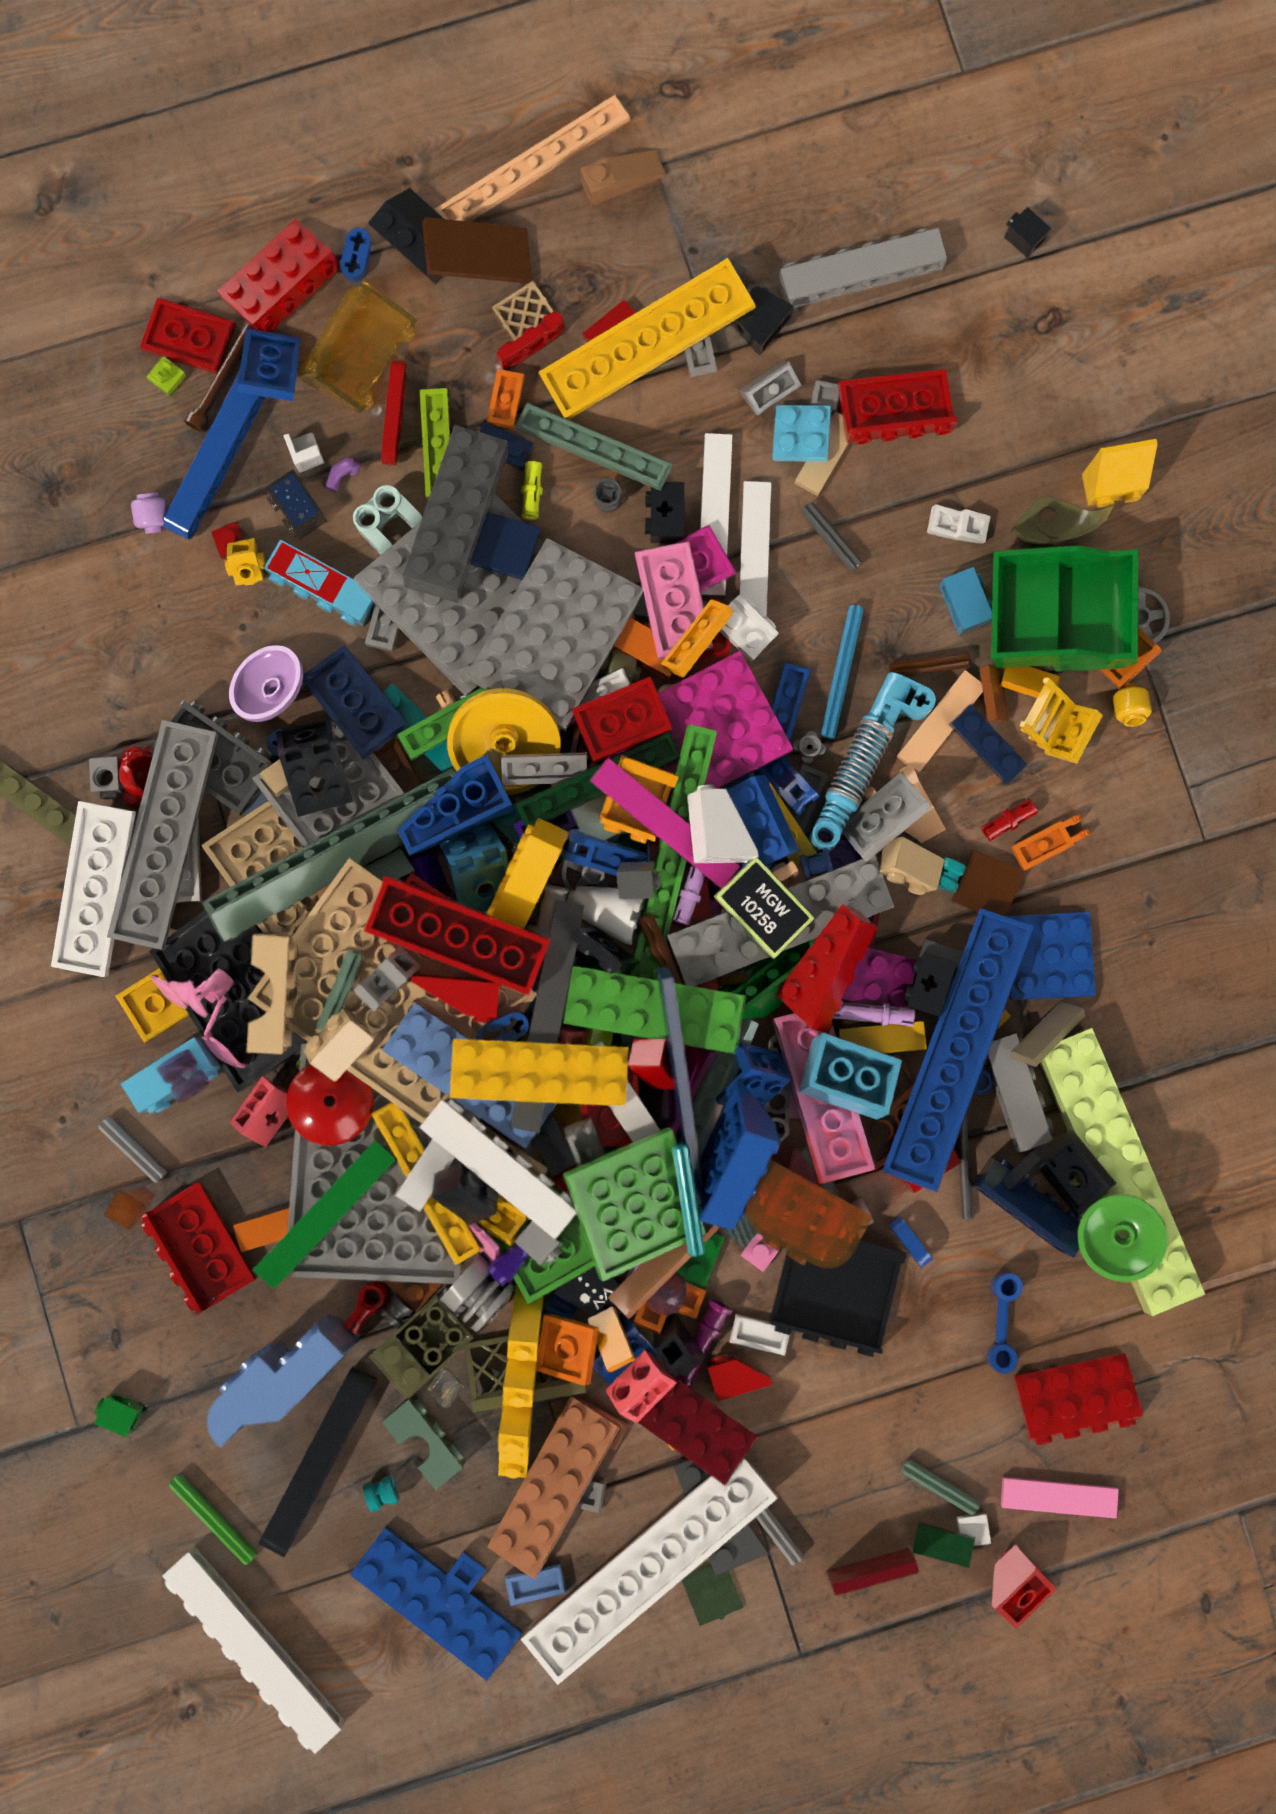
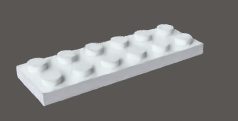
(91, 888)

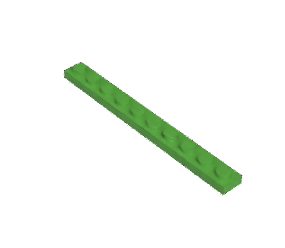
(691, 774)

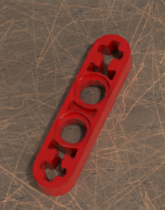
(394, 412)

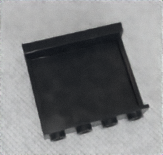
(839, 1302)

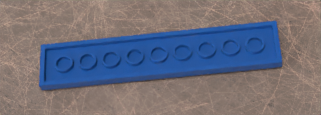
(958, 1050)

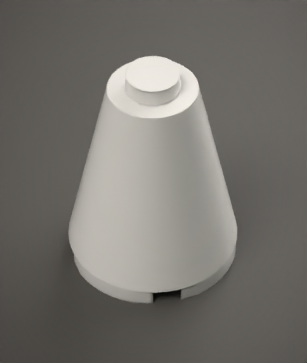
(608, 912)

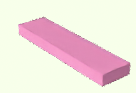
(1059, 1497)

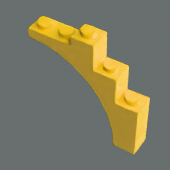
(519, 1386)

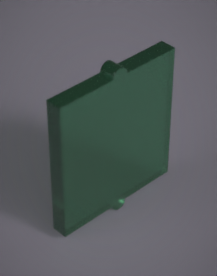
(711, 1594)

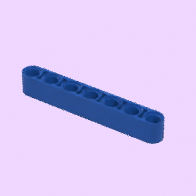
(212, 462)

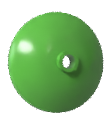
(1120, 1257)

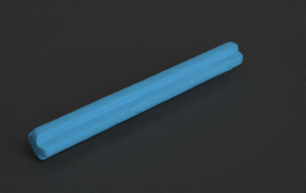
(842, 671)

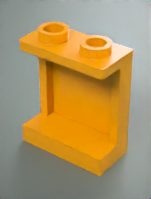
(655, 781)

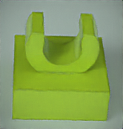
(166, 376)

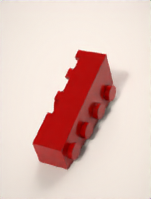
(827, 969)

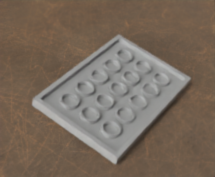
(557, 630)

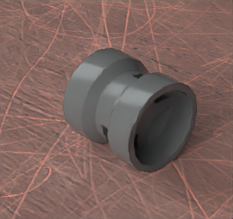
(607, 490)

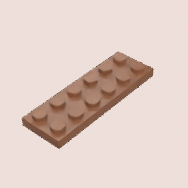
(553, 1486)

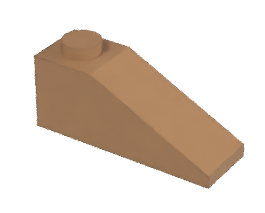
(619, 175)

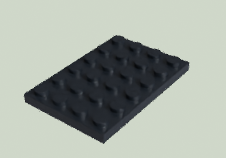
(194, 956)

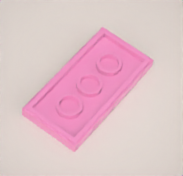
(669, 593)

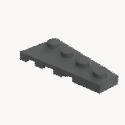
(738, 1549)

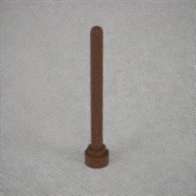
(198, 417)

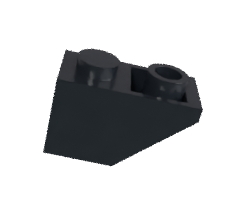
(677, 1347)

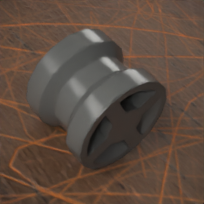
(395, 1310)

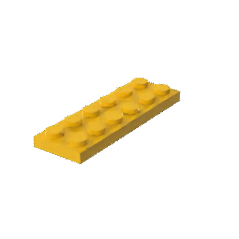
(538, 1072)

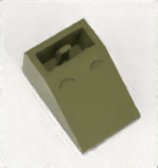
(431, 1337)

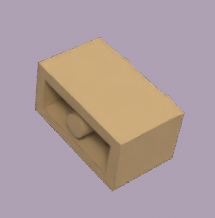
(911, 866)
(338, 1044)

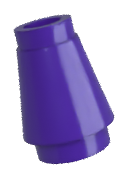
(507, 1264)

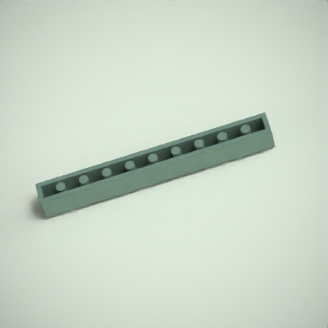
(316, 864)

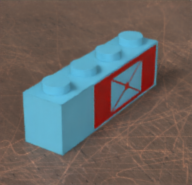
(319, 582)

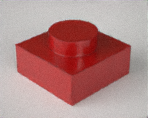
(225, 535)

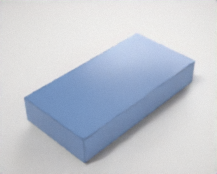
(524, 1589)

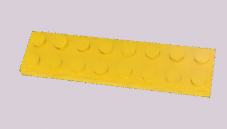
(647, 339)

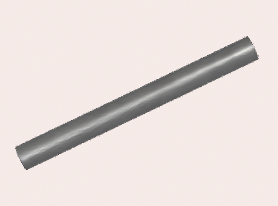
(964, 1172)

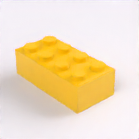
(528, 873)

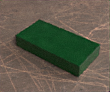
(943, 1544)

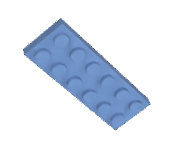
(425, 1047)

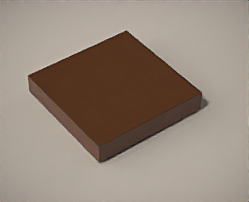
(987, 884)

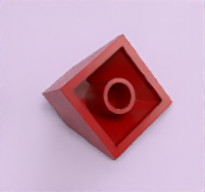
(1018, 1587)

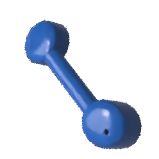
(1000, 1355)

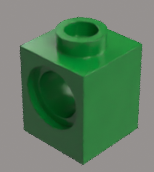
(118, 1414)

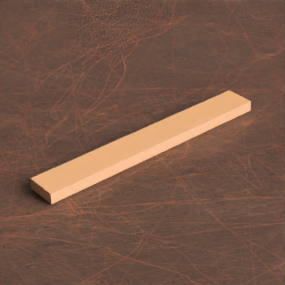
(535, 162)

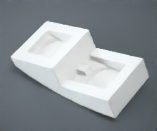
(958, 525)

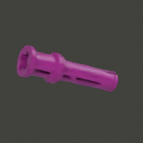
(708, 1330)

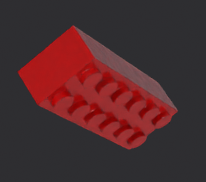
(457, 935)

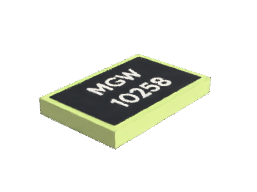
(764, 907)

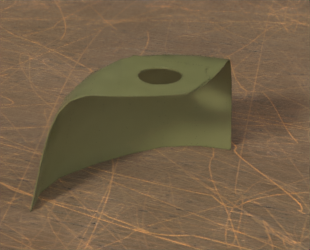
(1069, 522)

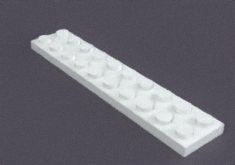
(646, 1570)

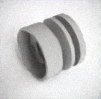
(477, 1294)

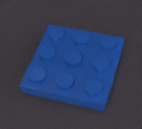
(1057, 958)

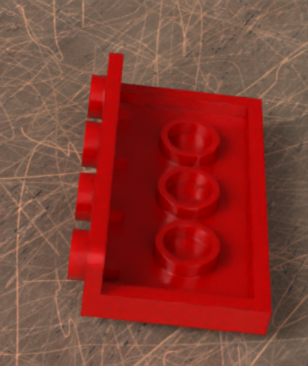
(279, 277)
(896, 406)
(197, 1248)
(1078, 1399)

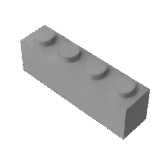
(1018, 1096)

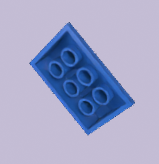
(735, 1158)

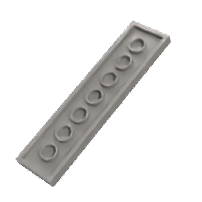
(162, 835)
(724, 945)

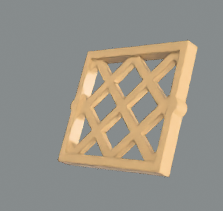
(516, 296)

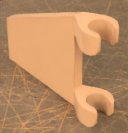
(928, 824)

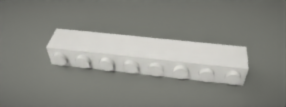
(254, 1650)

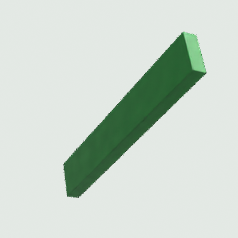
(324, 1215)

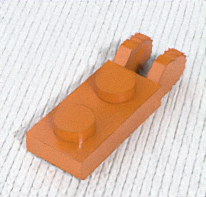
(1047, 843)

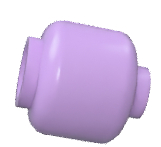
(149, 512)

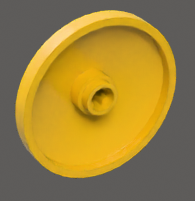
(502, 724)

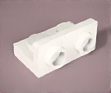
(748, 629)

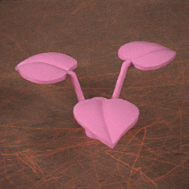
(213, 989)

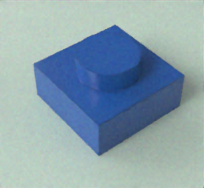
(466, 1571)

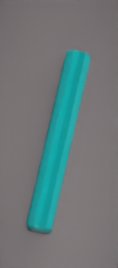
(688, 1199)

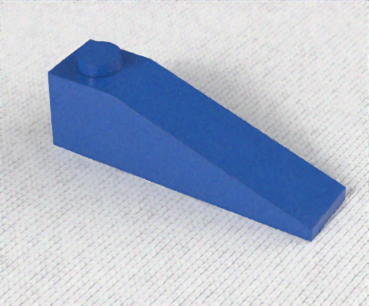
(459, 806)

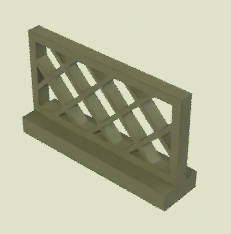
(494, 1399)

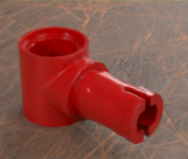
(366, 1305)

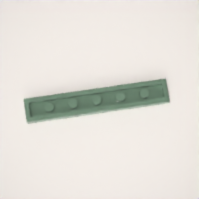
(593, 446)

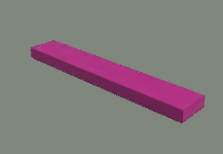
(656, 818)

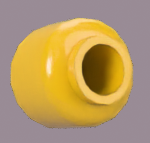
(1132, 705)

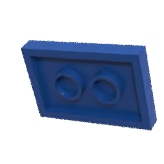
(269, 364)

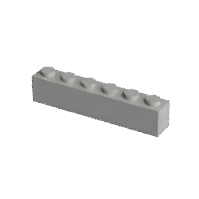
(862, 267)

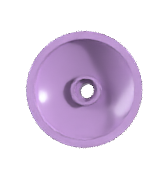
(266, 683)

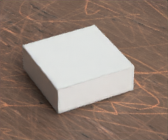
(975, 1526)

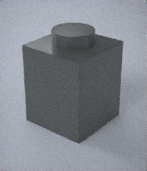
(637, 880)

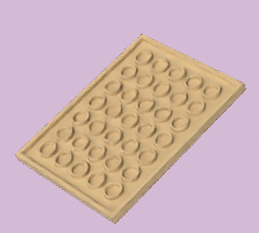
(322, 943)

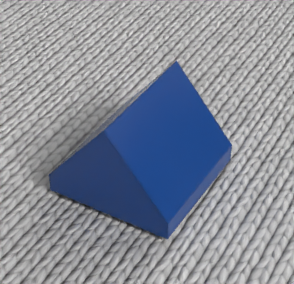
(559, 1306)

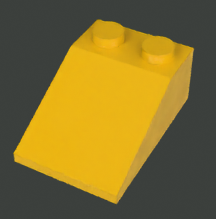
(1119, 473)

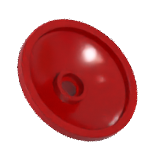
(328, 1124)

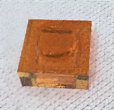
(124, 1209)

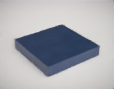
(505, 546)

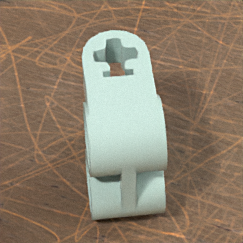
(383, 516)

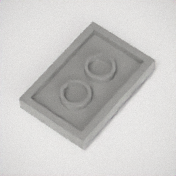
(884, 816)

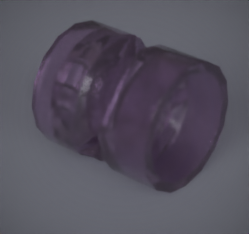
(176, 1068)

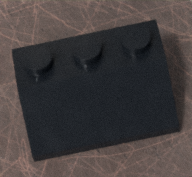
(401, 225)

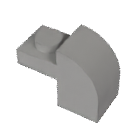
(387, 978)

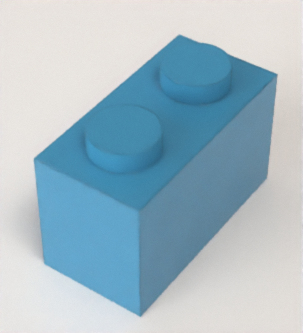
(966, 600)

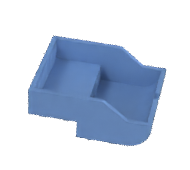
(278, 1379)

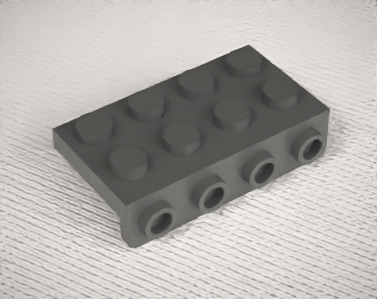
(232, 762)

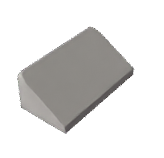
(770, 387)

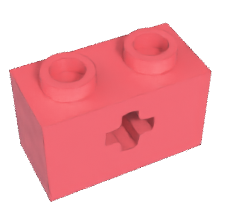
(262, 1112)

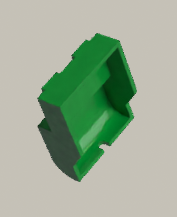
(1065, 608)

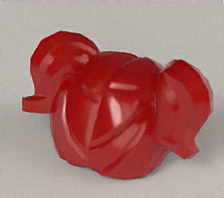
(134, 774)

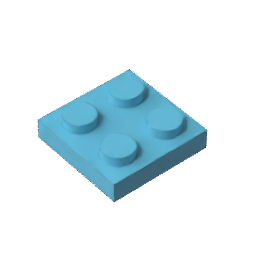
(802, 433)

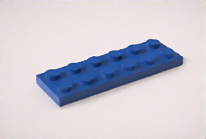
(435, 1603)

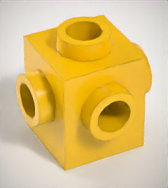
(245, 562)

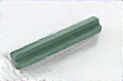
(341, 987)
(940, 1487)

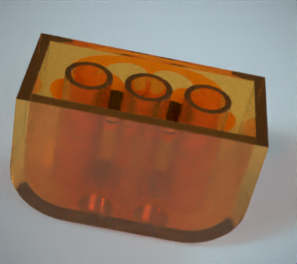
(804, 1218)

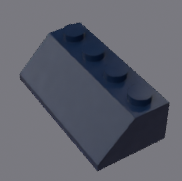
(1030, 1207)

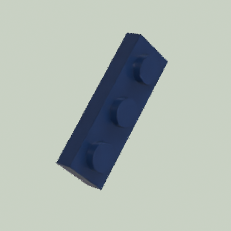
(987, 744)

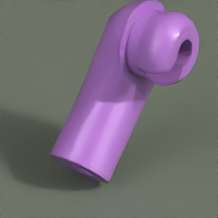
(339, 470)

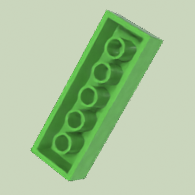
(635, 1008)

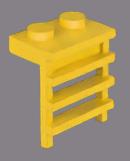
(1060, 724)

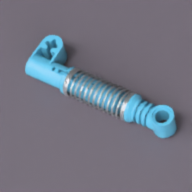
(875, 732)

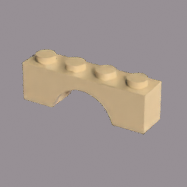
(273, 956)

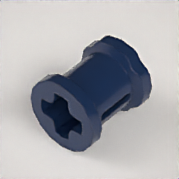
(816, 863)

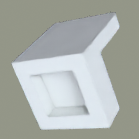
(304, 451)

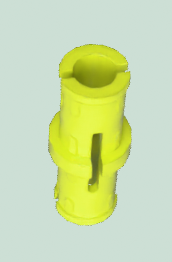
(531, 490)

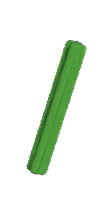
(212, 1519)

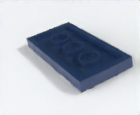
(354, 702)

